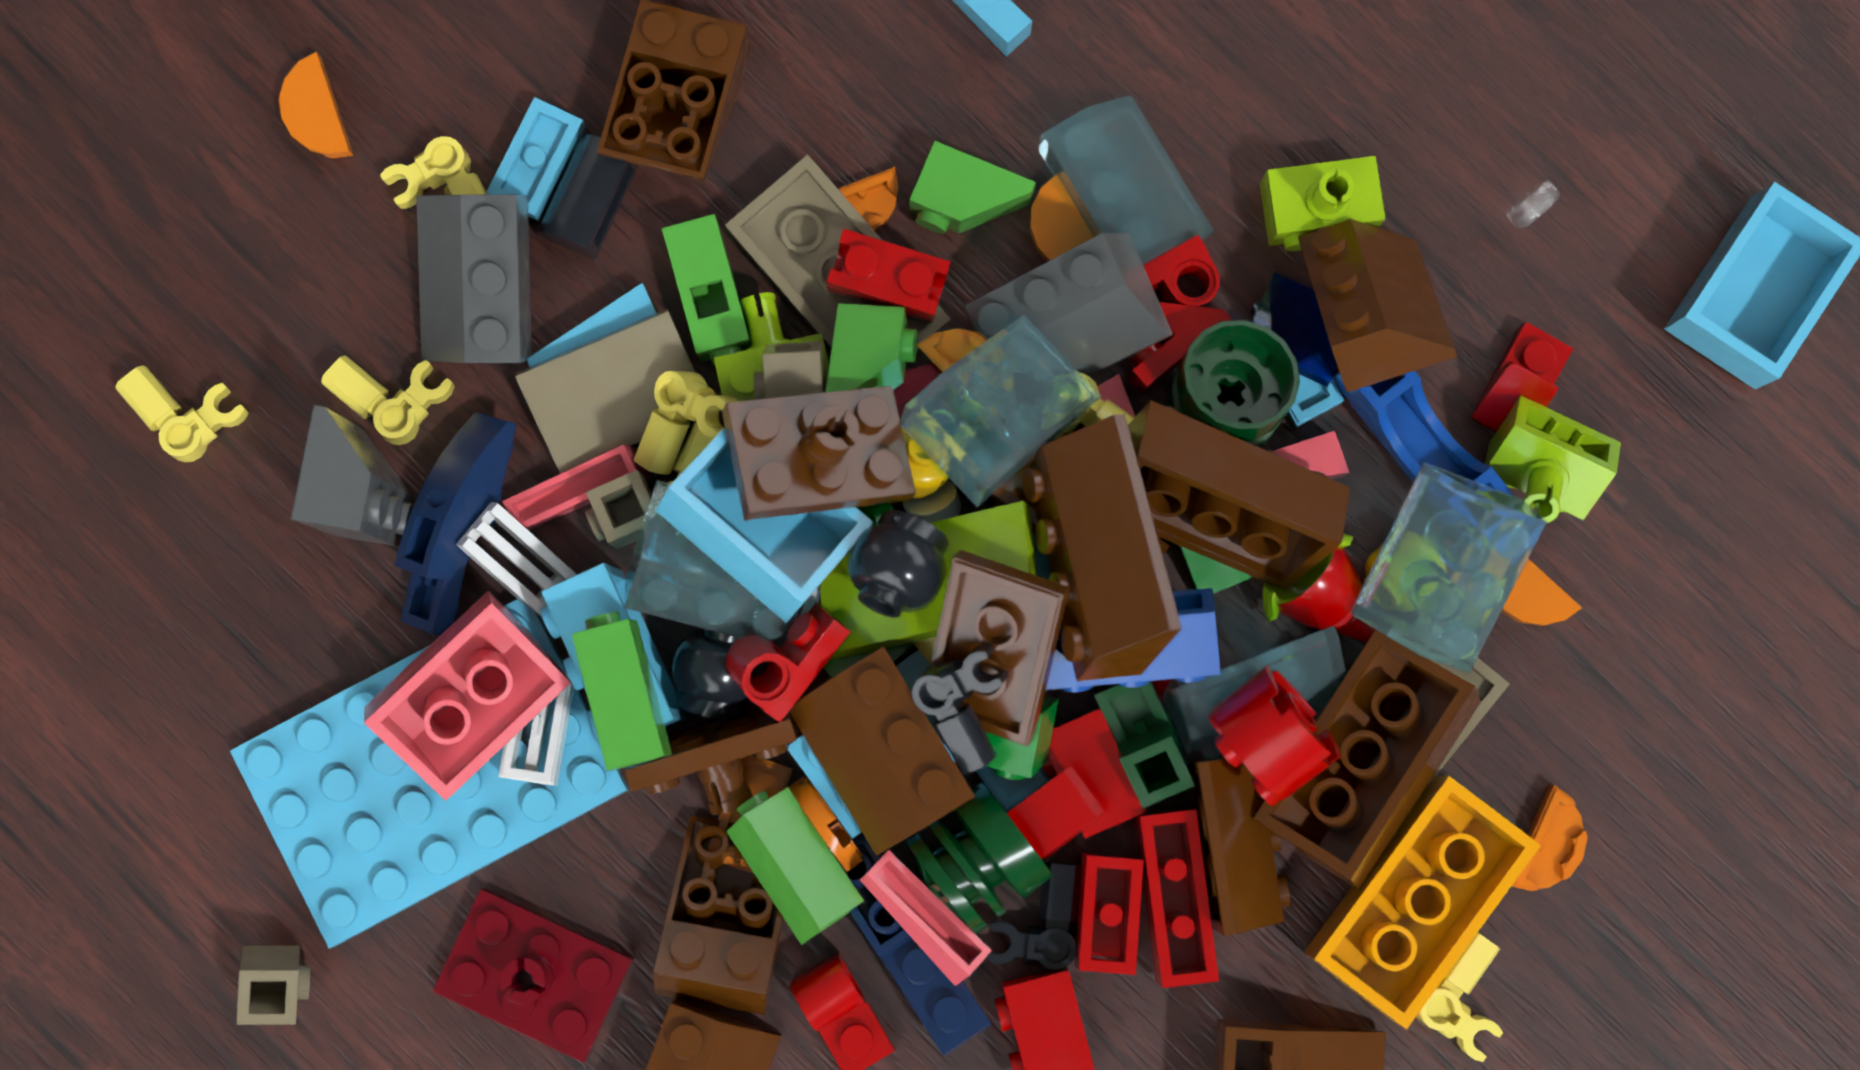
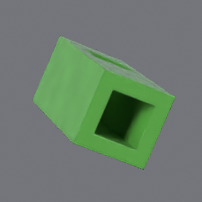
(707, 288)
(620, 691)
(793, 863)

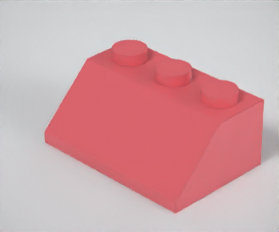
(465, 696)

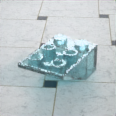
(997, 408)

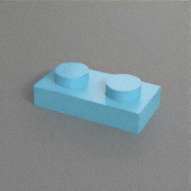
(537, 155)

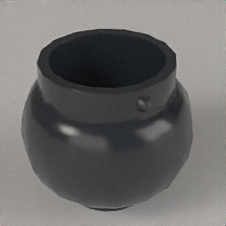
(898, 564)
(703, 676)

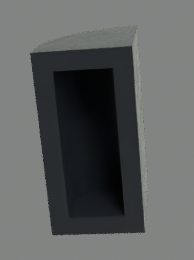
(586, 199)

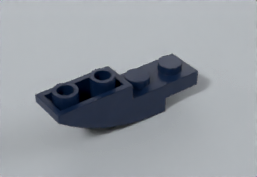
(450, 501)
(945, 1010)

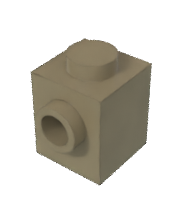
(790, 370)
(619, 509)
(271, 985)

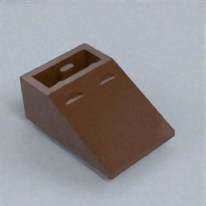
(675, 90)
(718, 928)
(1296, 1047)

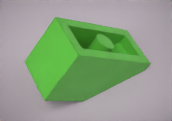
(965, 191)
(870, 347)

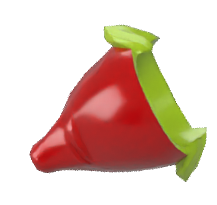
(1322, 596)

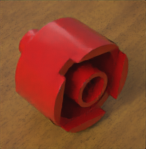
(1273, 735)

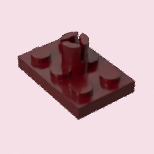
(533, 975)

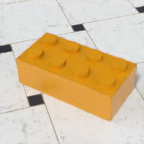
(1422, 900)

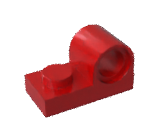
(1185, 259)
(792, 666)
(841, 1014)

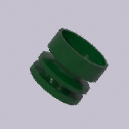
(1238, 365)
(978, 859)

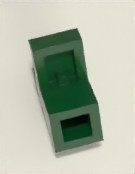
(1146, 741)

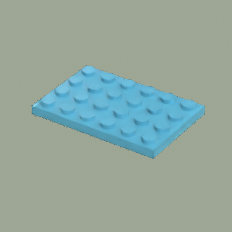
(377, 837)

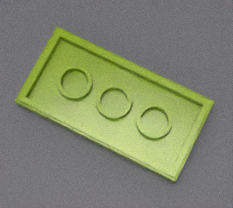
(994, 533)

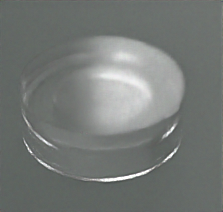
(1533, 204)

